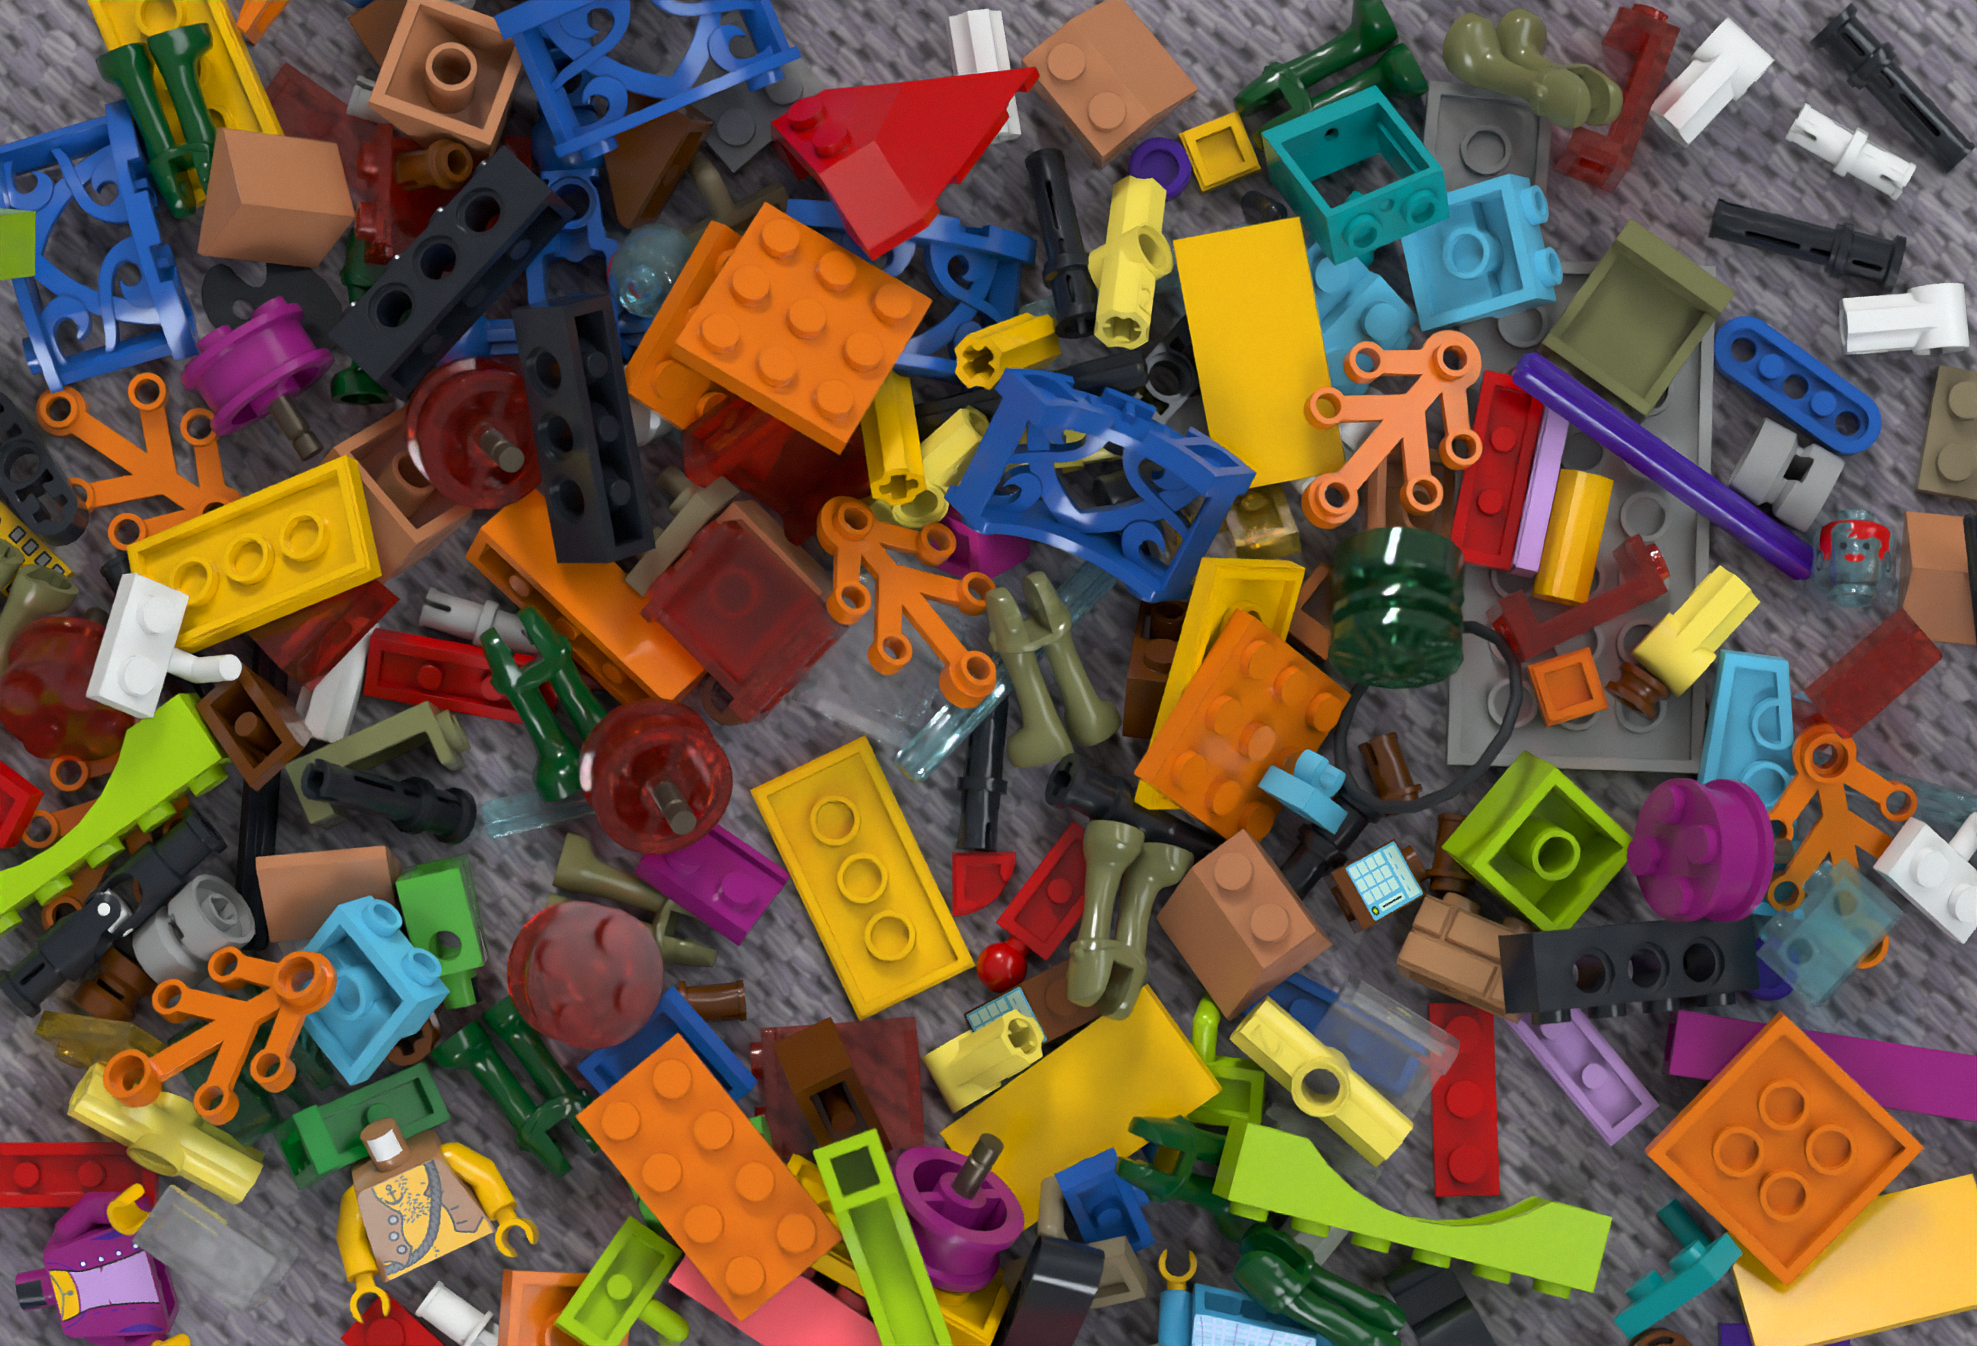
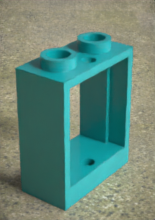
(1362, 128)

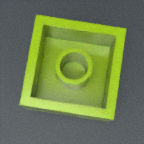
(1540, 845)

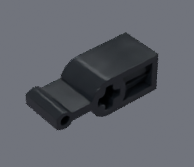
(1436, 1306)

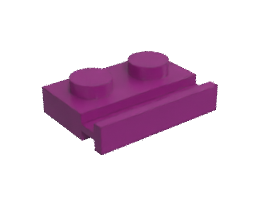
(717, 881)

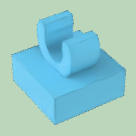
(1308, 790)

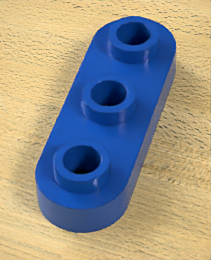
(1824, 394)

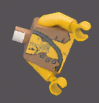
(416, 1205)

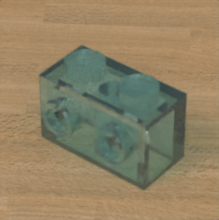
(1828, 930)

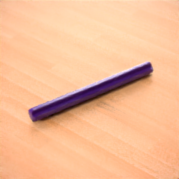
(1663, 465)

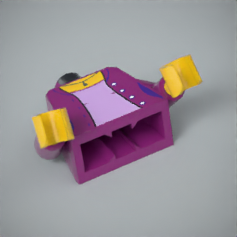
(101, 1278)

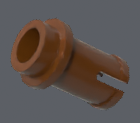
(440, 165)
(1389, 769)
(1447, 873)
(716, 1001)

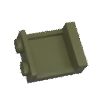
(1635, 321)
(381, 744)

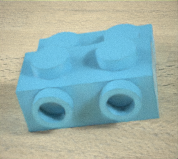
(1484, 256)
(1356, 309)
(381, 987)

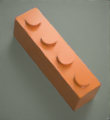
(585, 604)

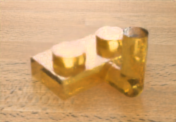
(1259, 525)
(93, 1040)

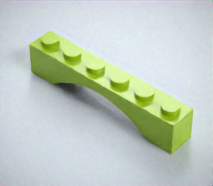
(155, 769)
(1533, 1238)
(881, 1242)

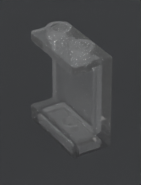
(874, 703)
(1387, 1048)
(217, 1247)

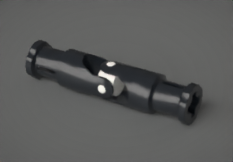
(84, 935)

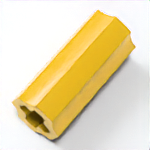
(1014, 343)
(893, 443)
(1572, 537)

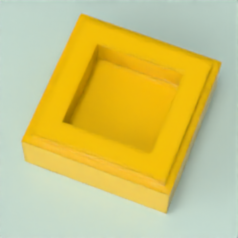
(1219, 152)

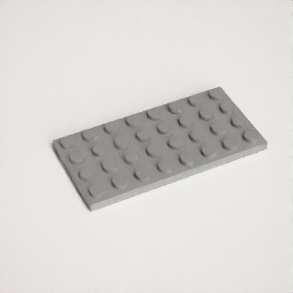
(1481, 687)

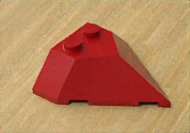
(895, 147)

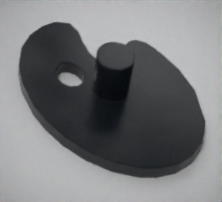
(293, 283)

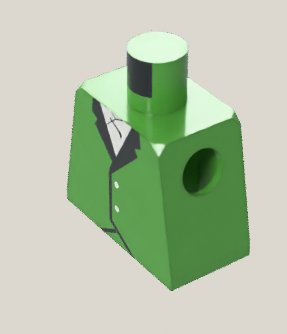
(444, 898)

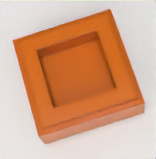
(1567, 687)

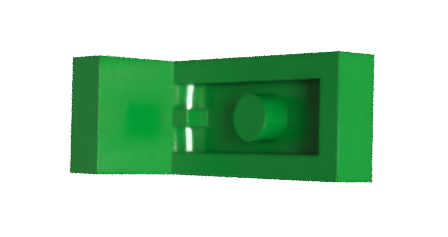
(329, 1135)

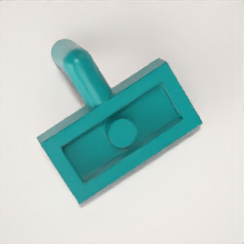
(1692, 1272)

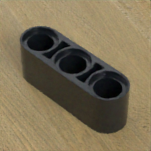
(1051, 1294)

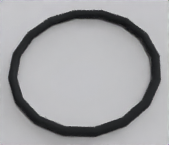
(1468, 776)

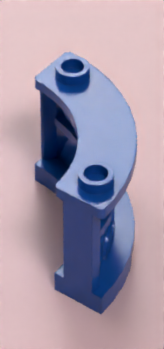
(568, 27)
(990, 265)
(158, 297)
(1049, 405)

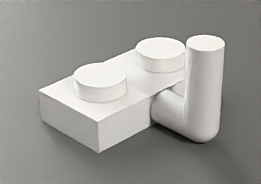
(141, 649)
(1936, 874)

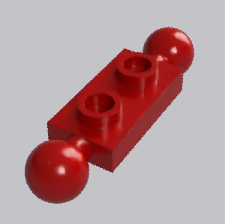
(1038, 914)

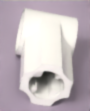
(1718, 73)
(1909, 321)

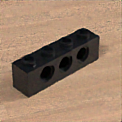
(483, 270)
(583, 429)
(1541, 964)

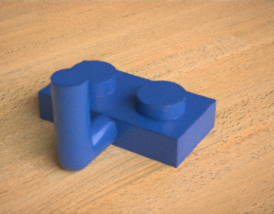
(1104, 1202)

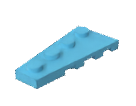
(1752, 736)

